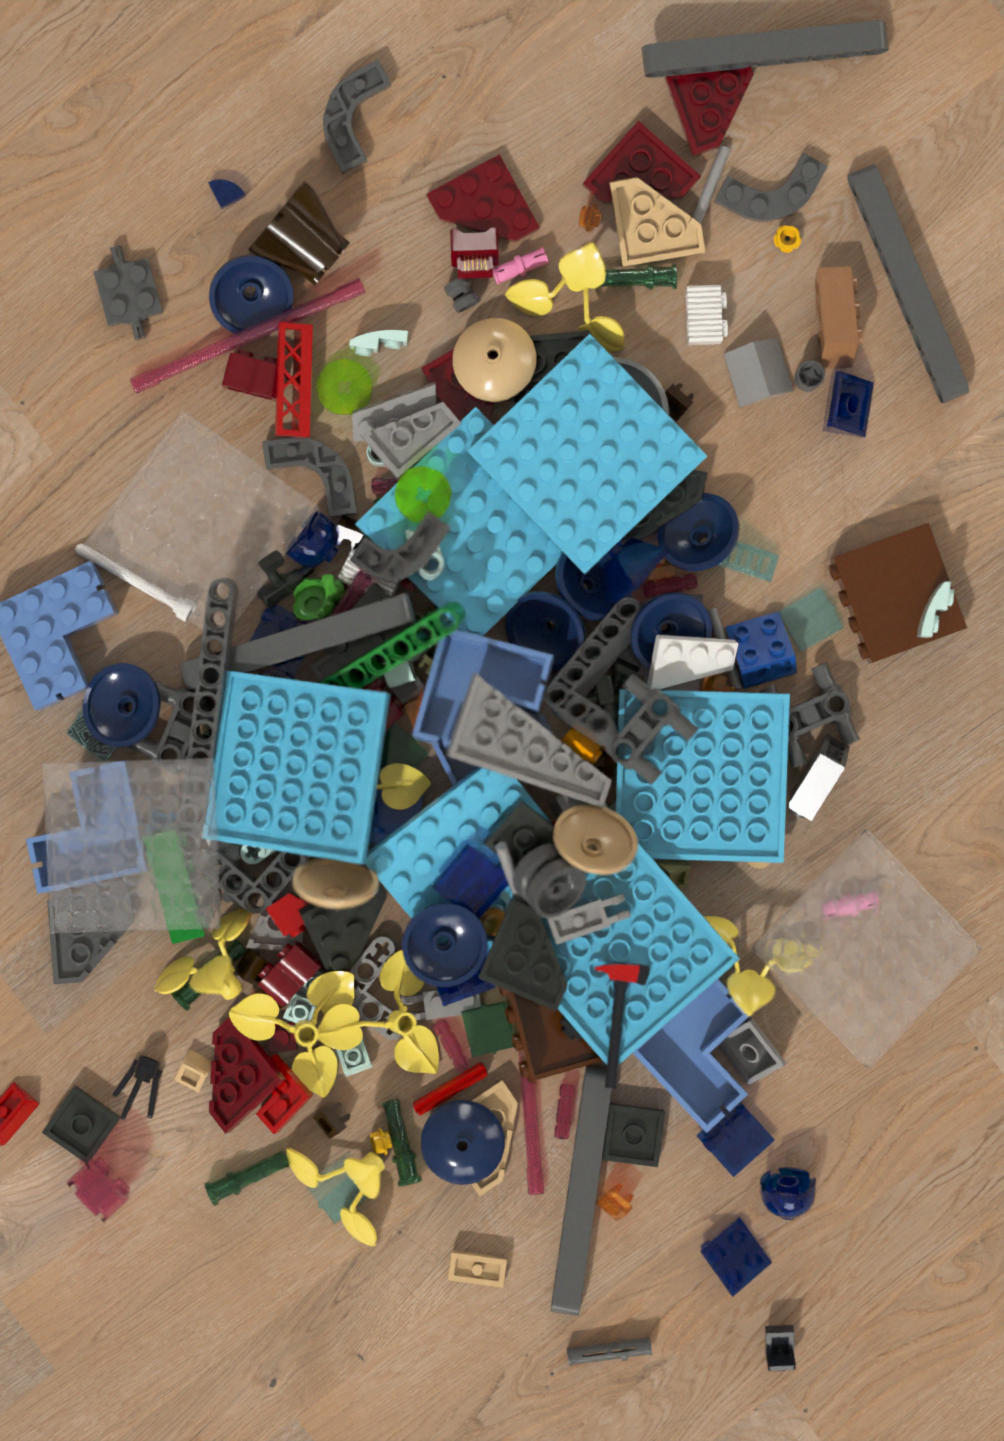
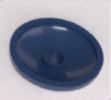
(237, 308)
(709, 519)
(589, 602)
(684, 617)
(530, 626)
(108, 702)
(447, 962)
(462, 1122)

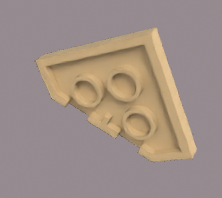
(651, 225)
(504, 1106)

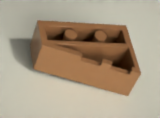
(837, 316)

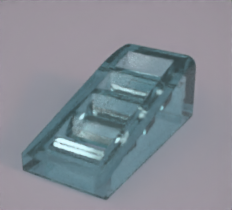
(773, 558)

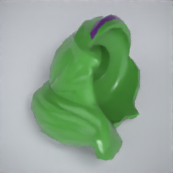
(317, 598)

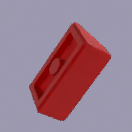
(15, 1109)

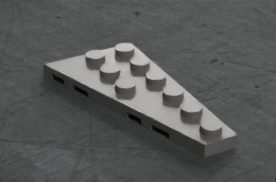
(510, 742)

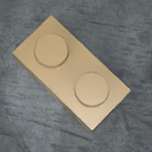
(477, 1269)

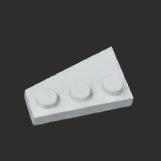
(688, 659)

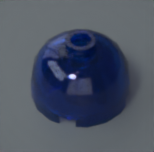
(315, 542)
(788, 1192)

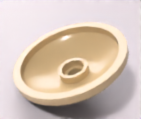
(496, 378)
(595, 839)
(335, 883)

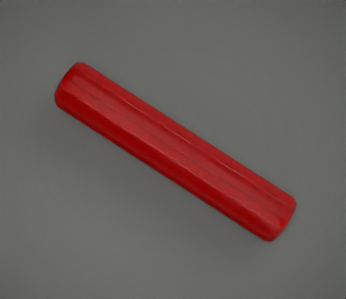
(450, 1088)

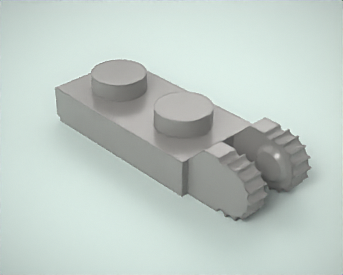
(585, 919)
(434, 1007)

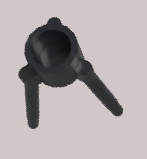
(145, 1070)

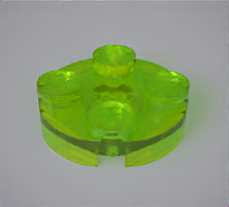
(344, 371)
(426, 479)

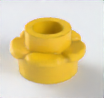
(794, 235)
(380, 1142)

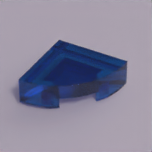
(226, 192)

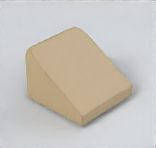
(193, 1071)

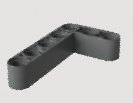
(592, 671)
(251, 884)

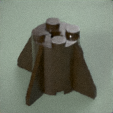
(301, 236)

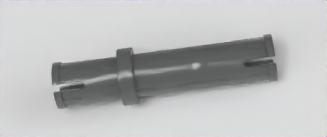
(576, 1356)

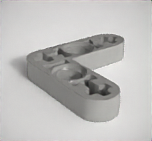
(363, 995)

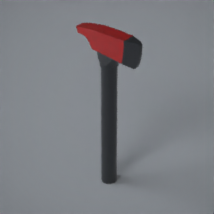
(621, 976)

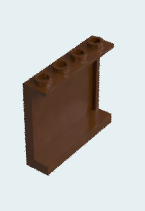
(888, 590)
(541, 1041)

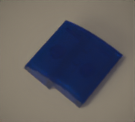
(471, 881)

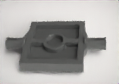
(128, 292)

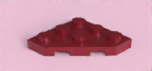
(707, 104)
(647, 158)
(485, 200)
(450, 390)
(239, 1075)

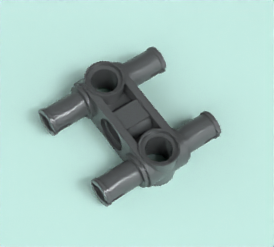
(816, 713)
(178, 727)
(645, 727)

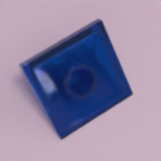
(848, 405)

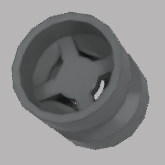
(462, 294)
(812, 372)

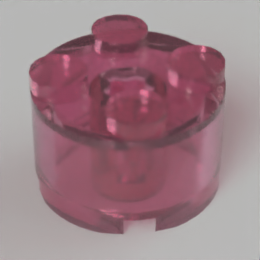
(99, 1189)

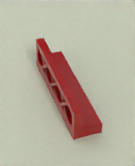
(300, 380)

